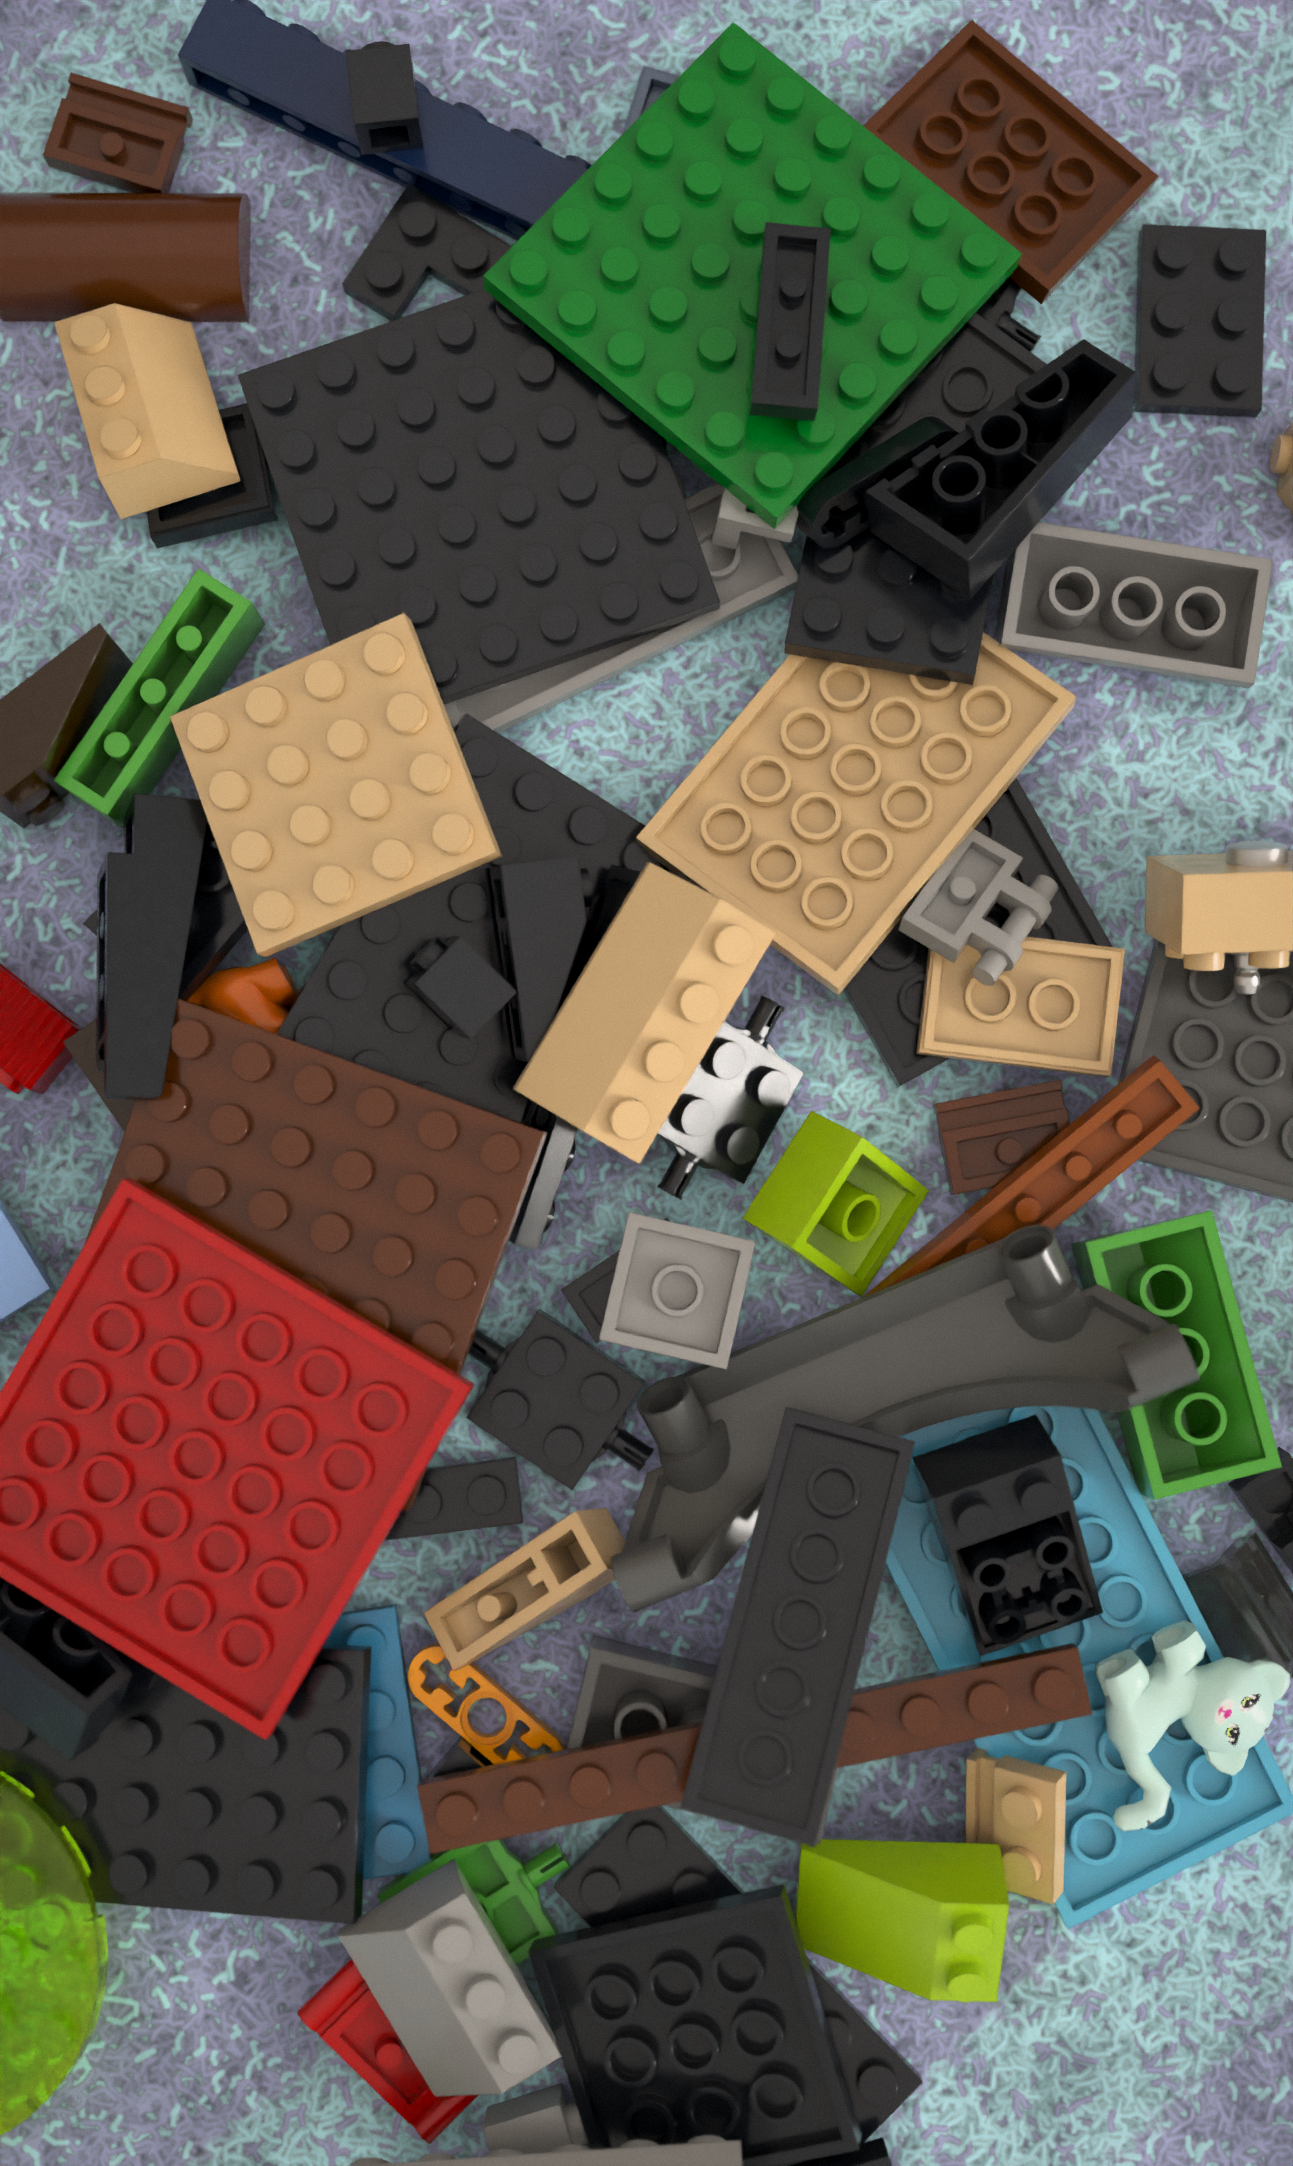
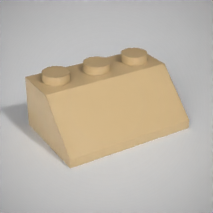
(146, 407)

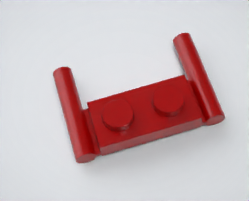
(361, 2034)

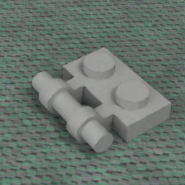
(961, 895)

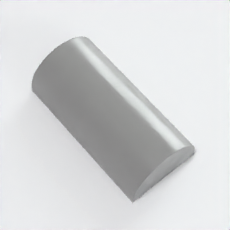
(1135, 604)

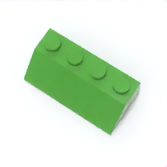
(1214, 1425)

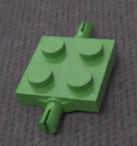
(502, 1886)

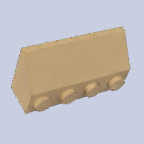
(644, 1011)

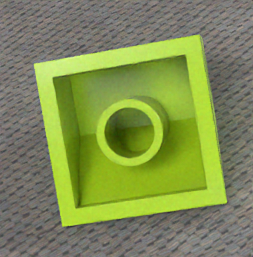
(836, 1202)

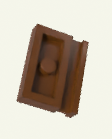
(117, 136)
(997, 1132)

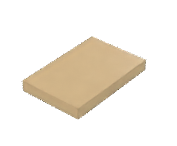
(1042, 1014)

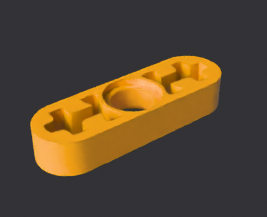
(486, 1744)

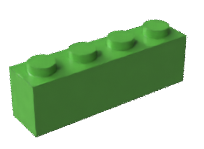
(176, 670)

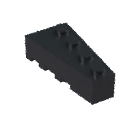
(996, 480)
(56, 1674)

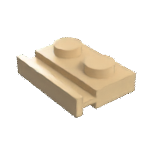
(1023, 1812)

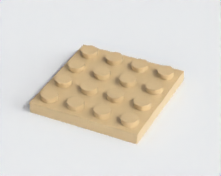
(335, 786)

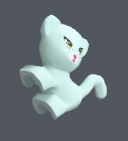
(1220, 1706)

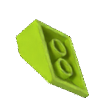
(908, 1913)

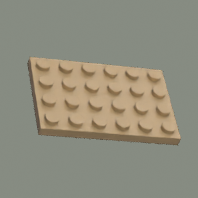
(850, 795)

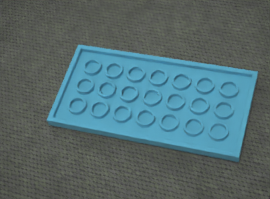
(1138, 1597)

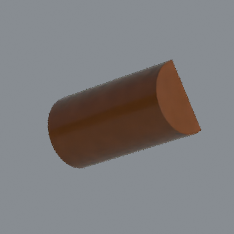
(131, 249)

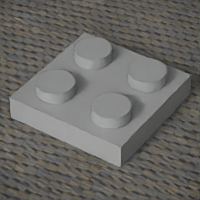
(677, 1290)

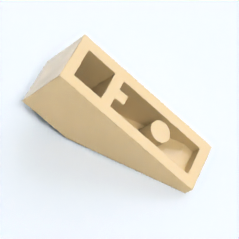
(528, 1587)

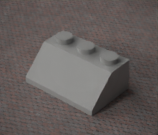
(451, 1987)

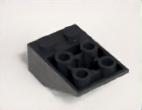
(1009, 1533)

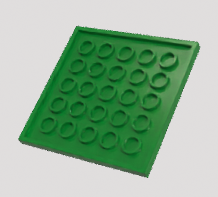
(659, 256)

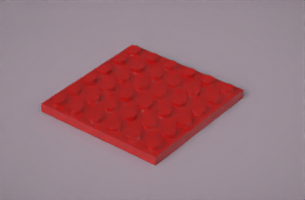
(207, 1455)

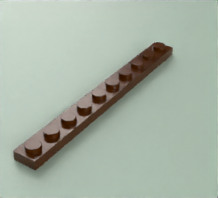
(655, 1765)

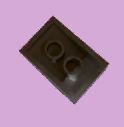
(47, 721)

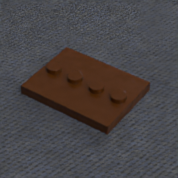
(1014, 155)

